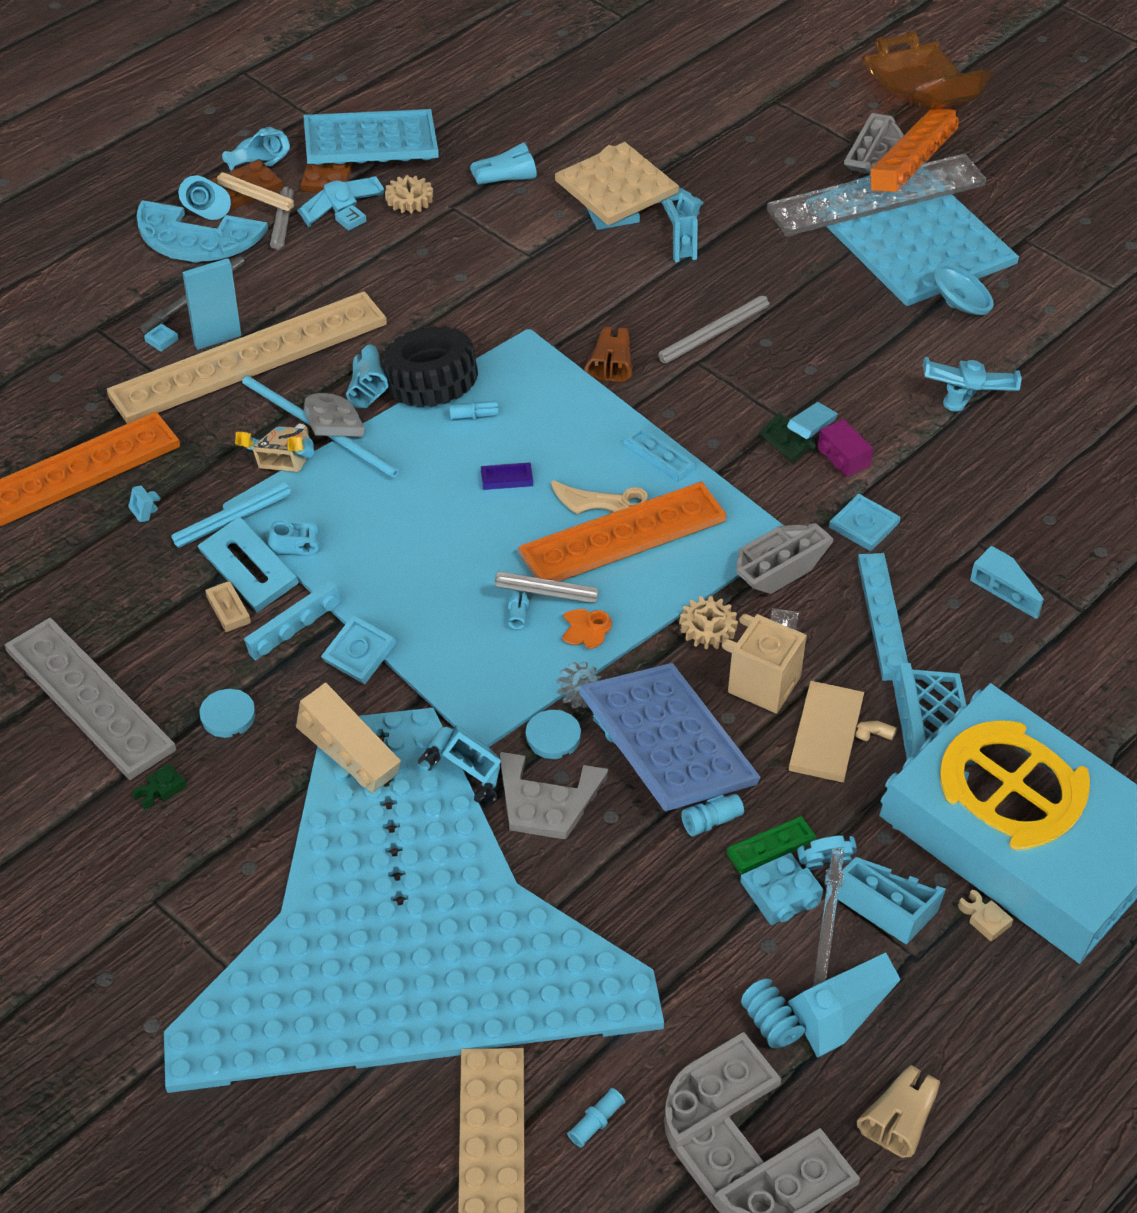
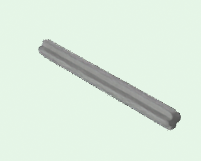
(713, 329)

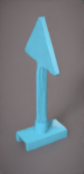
(683, 229)

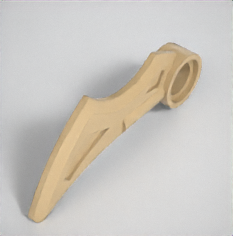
(581, 500)

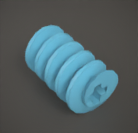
(770, 1014)

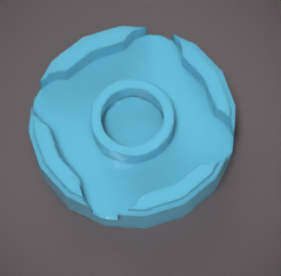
(227, 713)
(553, 734)

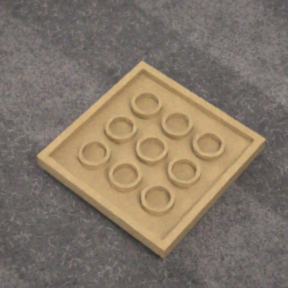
(616, 183)

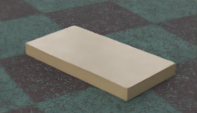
(826, 731)

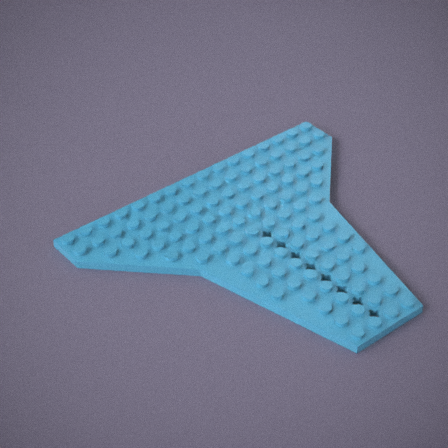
(386, 983)

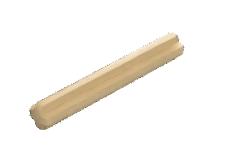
(255, 191)

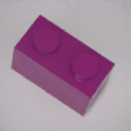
(845, 448)

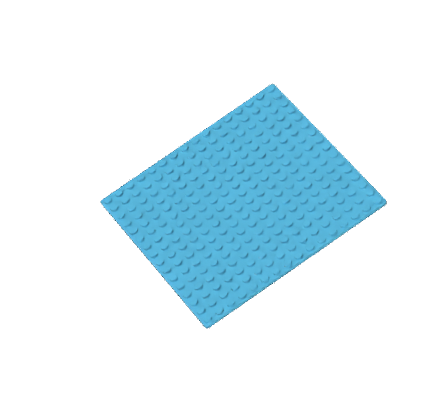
(427, 545)

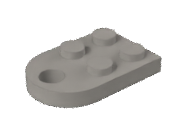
(332, 415)

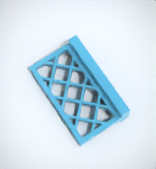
(910, 711)

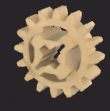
(409, 194)
(708, 622)

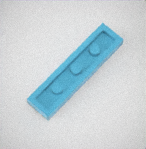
(292, 620)

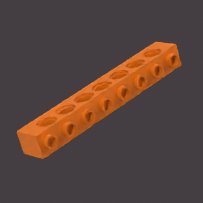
(913, 150)

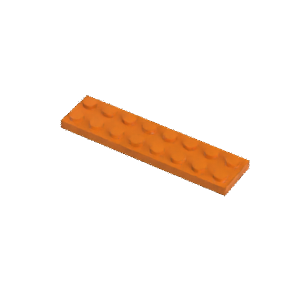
(84, 466)
(622, 533)

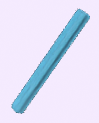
(226, 516)

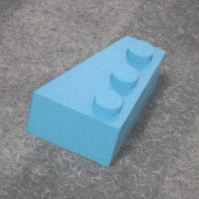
(889, 900)

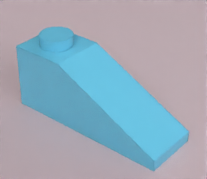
(1006, 579)

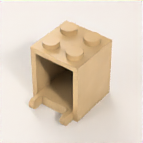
(765, 662)

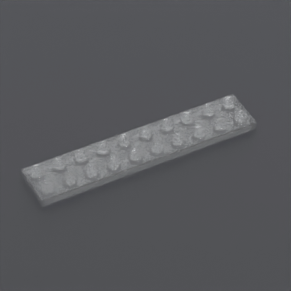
(858, 200)

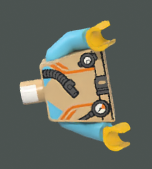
(281, 448)

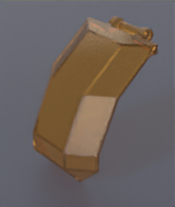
(923, 74)

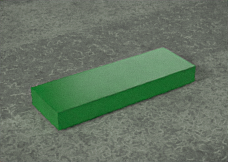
(770, 845)

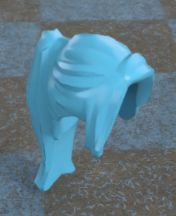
(265, 145)

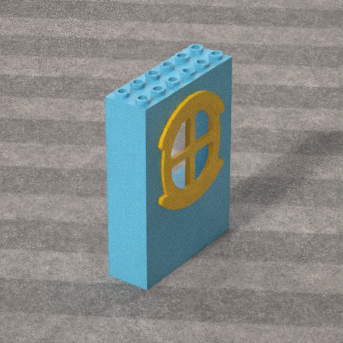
(1055, 874)

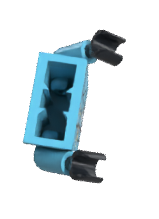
(468, 754)

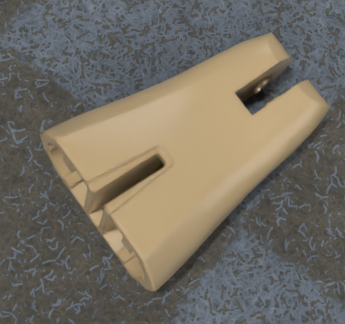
(900, 1113)

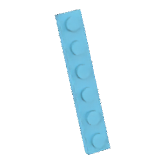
(882, 613)

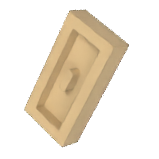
(228, 606)

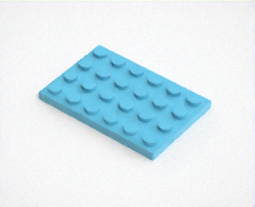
(370, 136)

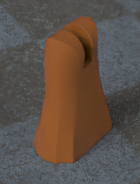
(611, 357)

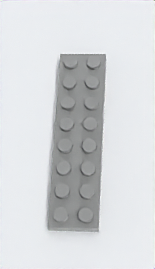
(90, 698)

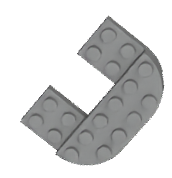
(722, 1158)

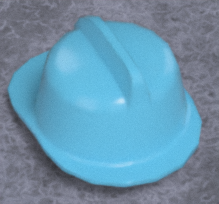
(204, 197)

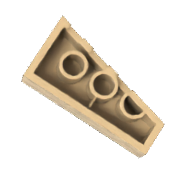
(346, 738)

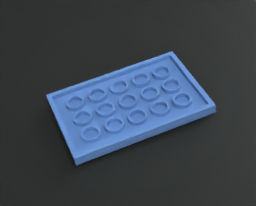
(669, 736)

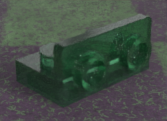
(785, 440)

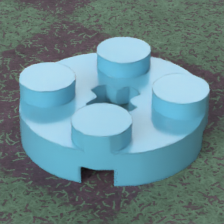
(822, 850)

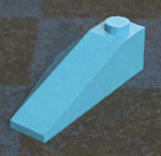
(843, 1003)

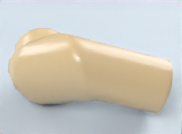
(875, 727)

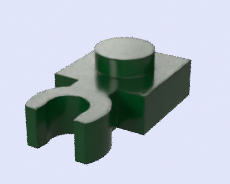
(161, 784)

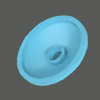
(962, 289)

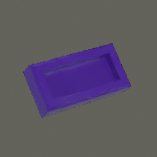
(506, 476)

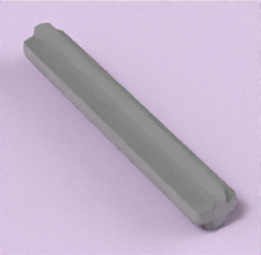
(281, 223)
(546, 587)

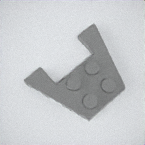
(542, 806)

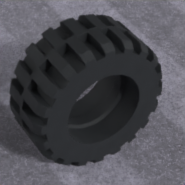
(430, 366)

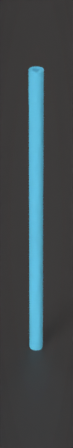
(342, 440)

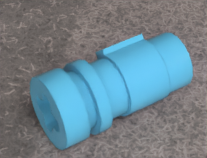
(713, 813)

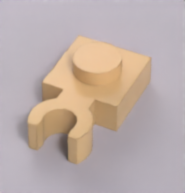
(987, 918)

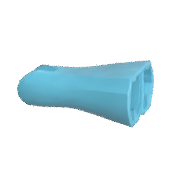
(510, 165)
(368, 378)

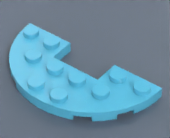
(164, 233)

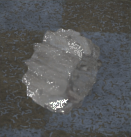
(573, 679)

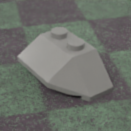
(873, 143)
(782, 556)

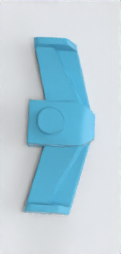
(339, 196)
(972, 376)

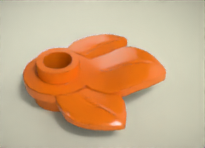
(587, 627)

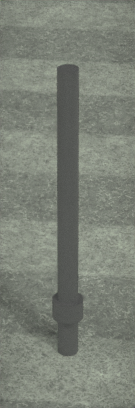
(162, 316)

